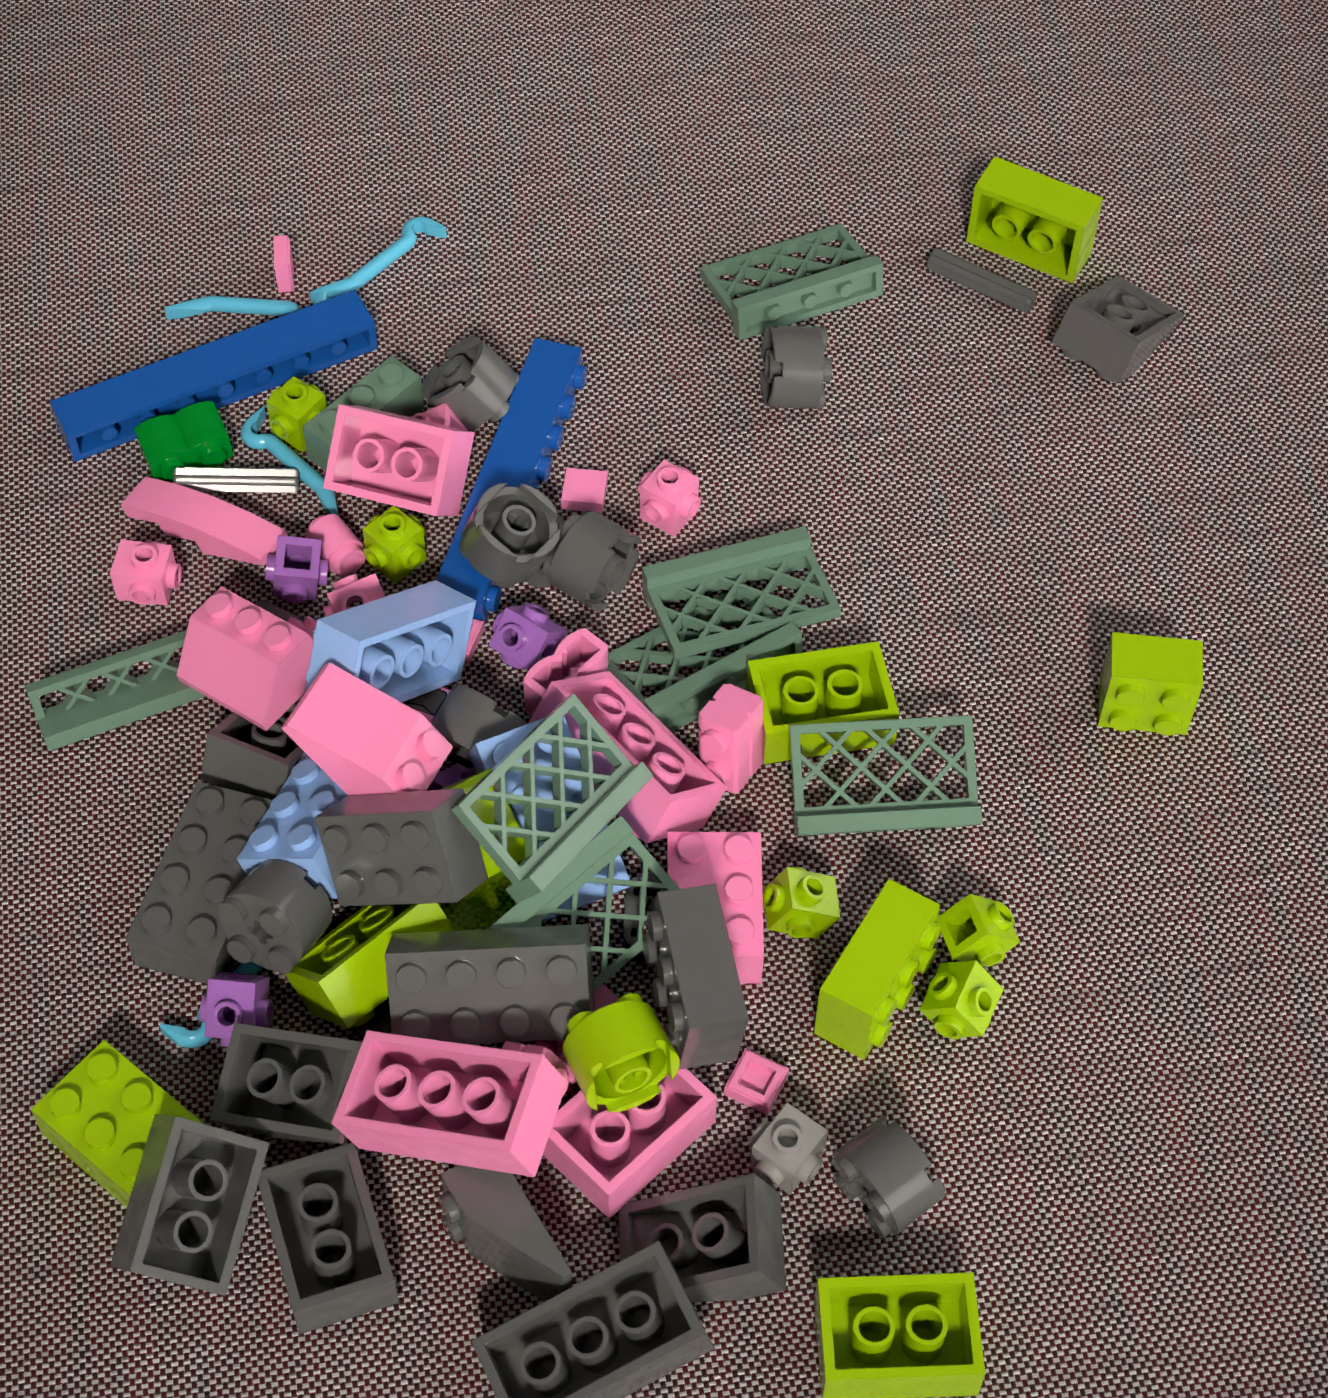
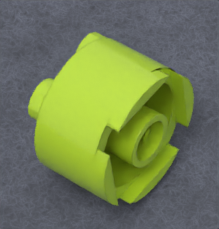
(619, 1054)

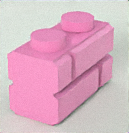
(732, 736)

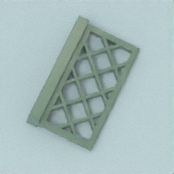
(795, 296)
(730, 570)
(688, 695)
(890, 815)
(570, 832)
(581, 870)

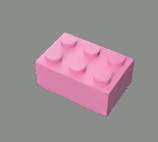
(398, 460)
(735, 867)
(623, 1151)

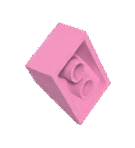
(365, 736)

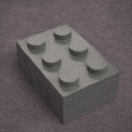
(400, 849)
(695, 976)
(189, 1204)
(327, 1238)

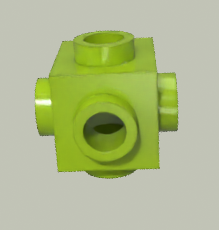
(292, 408)
(394, 543)
(801, 903)
(978, 930)
(961, 999)

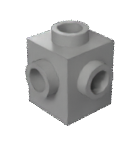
(788, 1149)

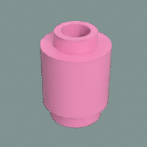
(337, 545)

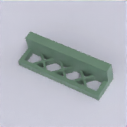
(120, 702)

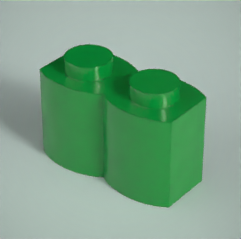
(186, 439)

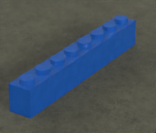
(216, 372)
(520, 452)

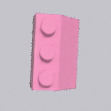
(245, 658)

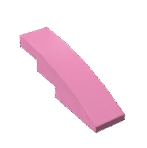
(212, 523)

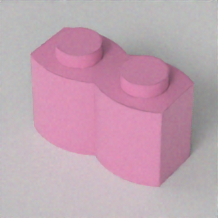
(575, 656)

